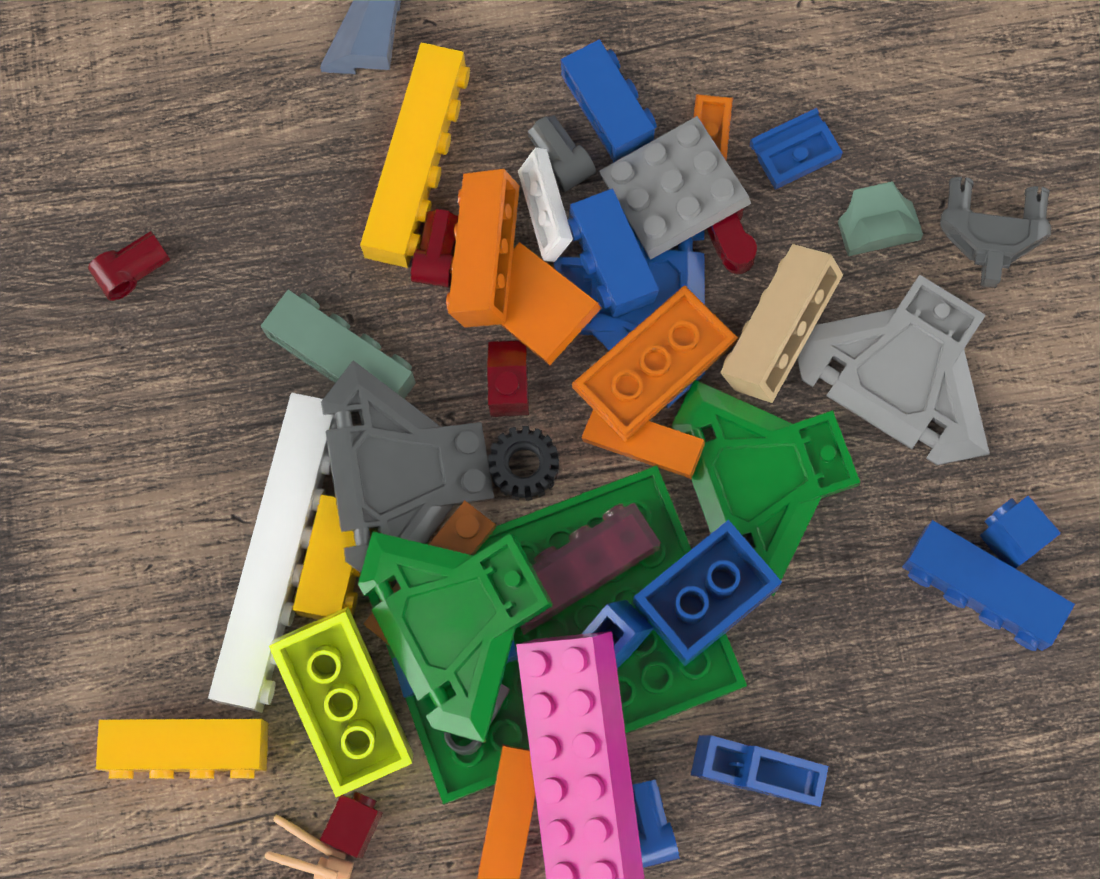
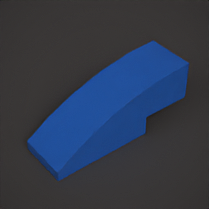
(759, 770)

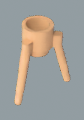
(332, 868)

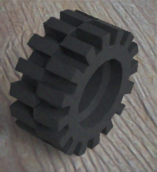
(524, 440)

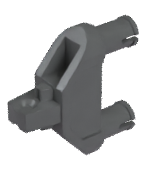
(994, 239)

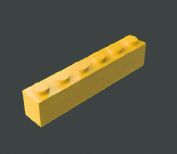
(414, 155)

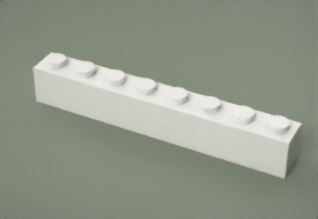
(274, 557)

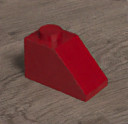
(507, 379)

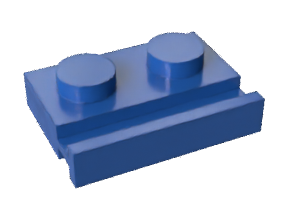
(795, 148)

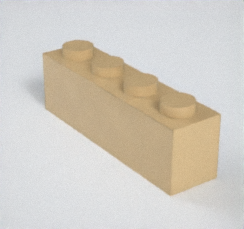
(782, 323)

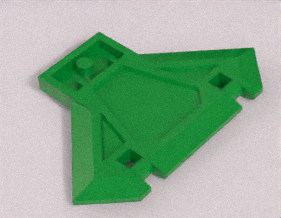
(763, 469)
(452, 621)

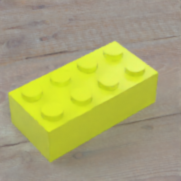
(341, 701)

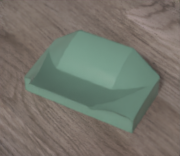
(878, 220)

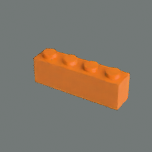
(483, 248)

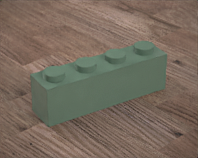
(330, 345)

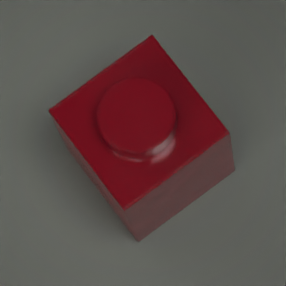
(352, 824)

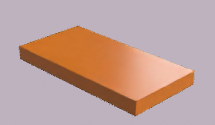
(654, 363)

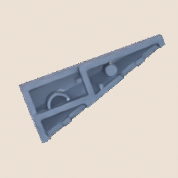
(363, 38)

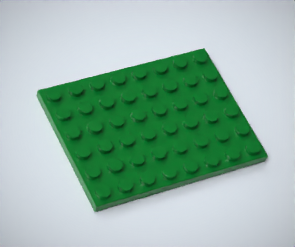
(650, 680)

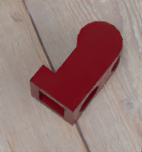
(732, 244)

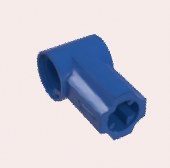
(654, 831)

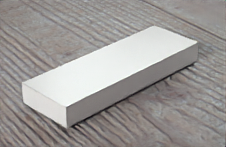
(545, 205)

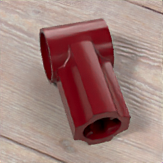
(436, 251)
(120, 270)

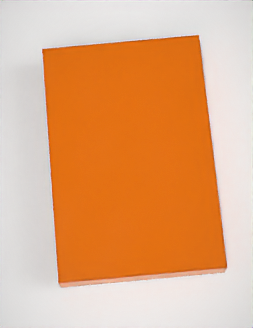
(544, 306)

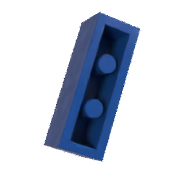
(608, 99)
(612, 254)

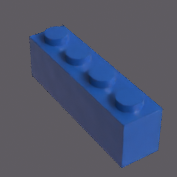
(988, 587)

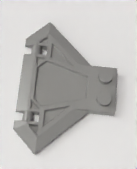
(905, 371)

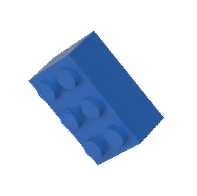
(706, 592)

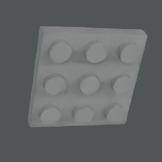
(675, 187)

